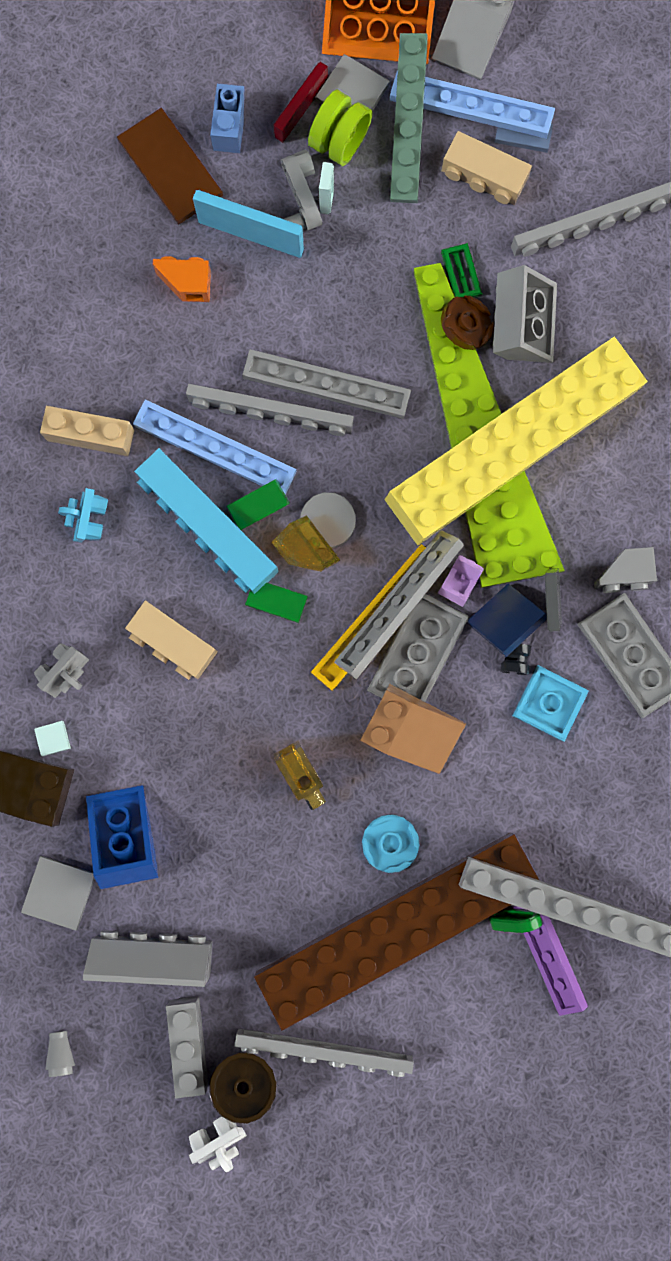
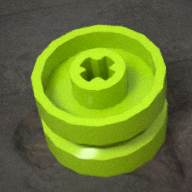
(339, 127)

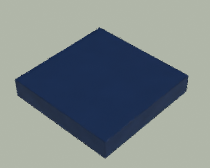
(507, 620)

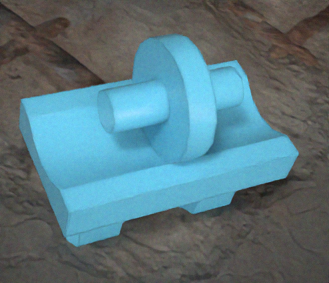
(89, 503)

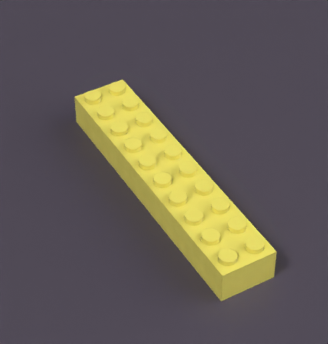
(515, 440)

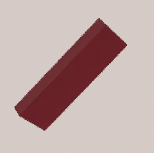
(300, 102)

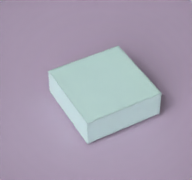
(52, 738)

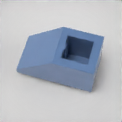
(228, 118)

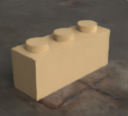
(485, 168)
(87, 430)
(170, 641)

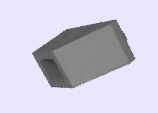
(630, 568)

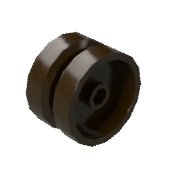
(259, 1095)

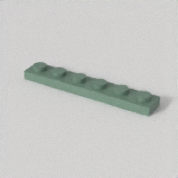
(408, 117)

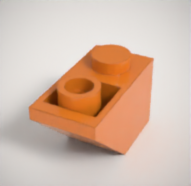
(186, 278)

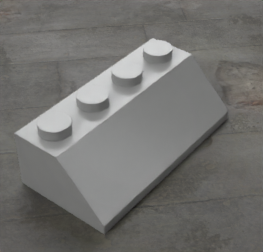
(149, 959)

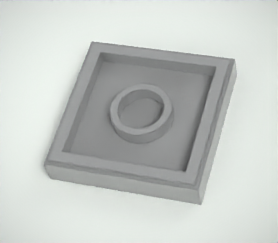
(355, 81)
(58, 893)

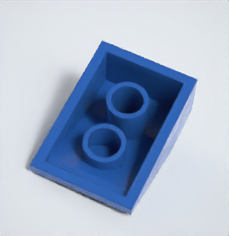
(121, 837)

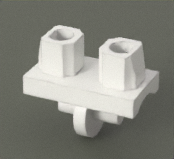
(204, 1148)

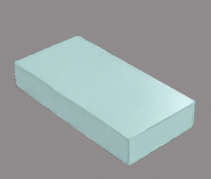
(326, 188)

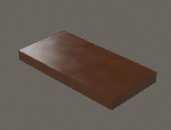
(168, 164)

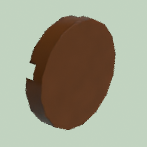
(467, 322)

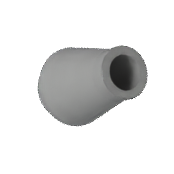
(59, 1055)

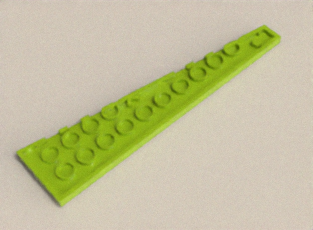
(508, 525)

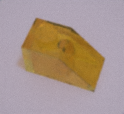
(305, 546)

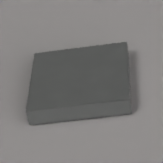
(553, 599)

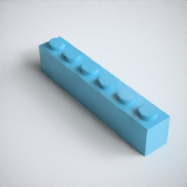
(206, 521)

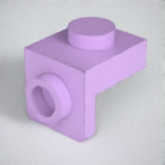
(461, 580)

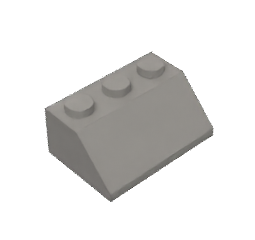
(524, 315)

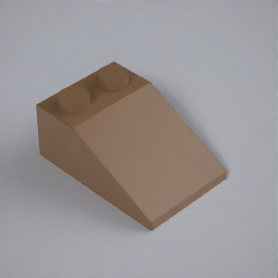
(412, 730)

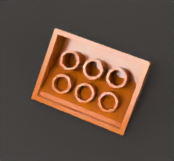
(374, 26)

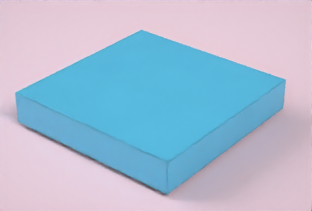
(550, 703)

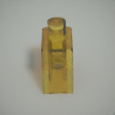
(295, 764)

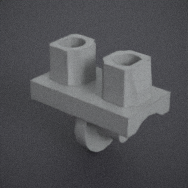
(63, 673)

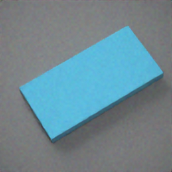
(249, 223)

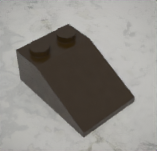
(33, 789)

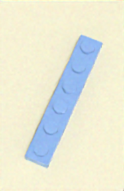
(485, 107)
(212, 446)

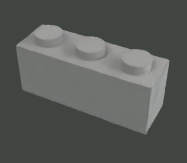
(187, 1047)

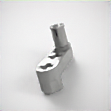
(296, 169)

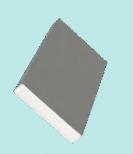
(419, 649)
(630, 654)

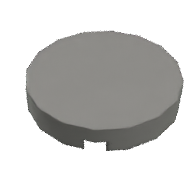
(331, 516)

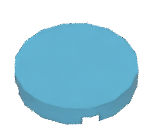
(399, 850)

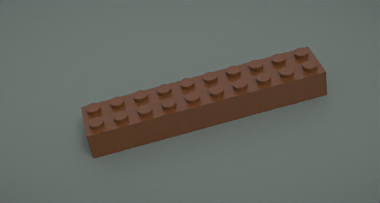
(383, 937)

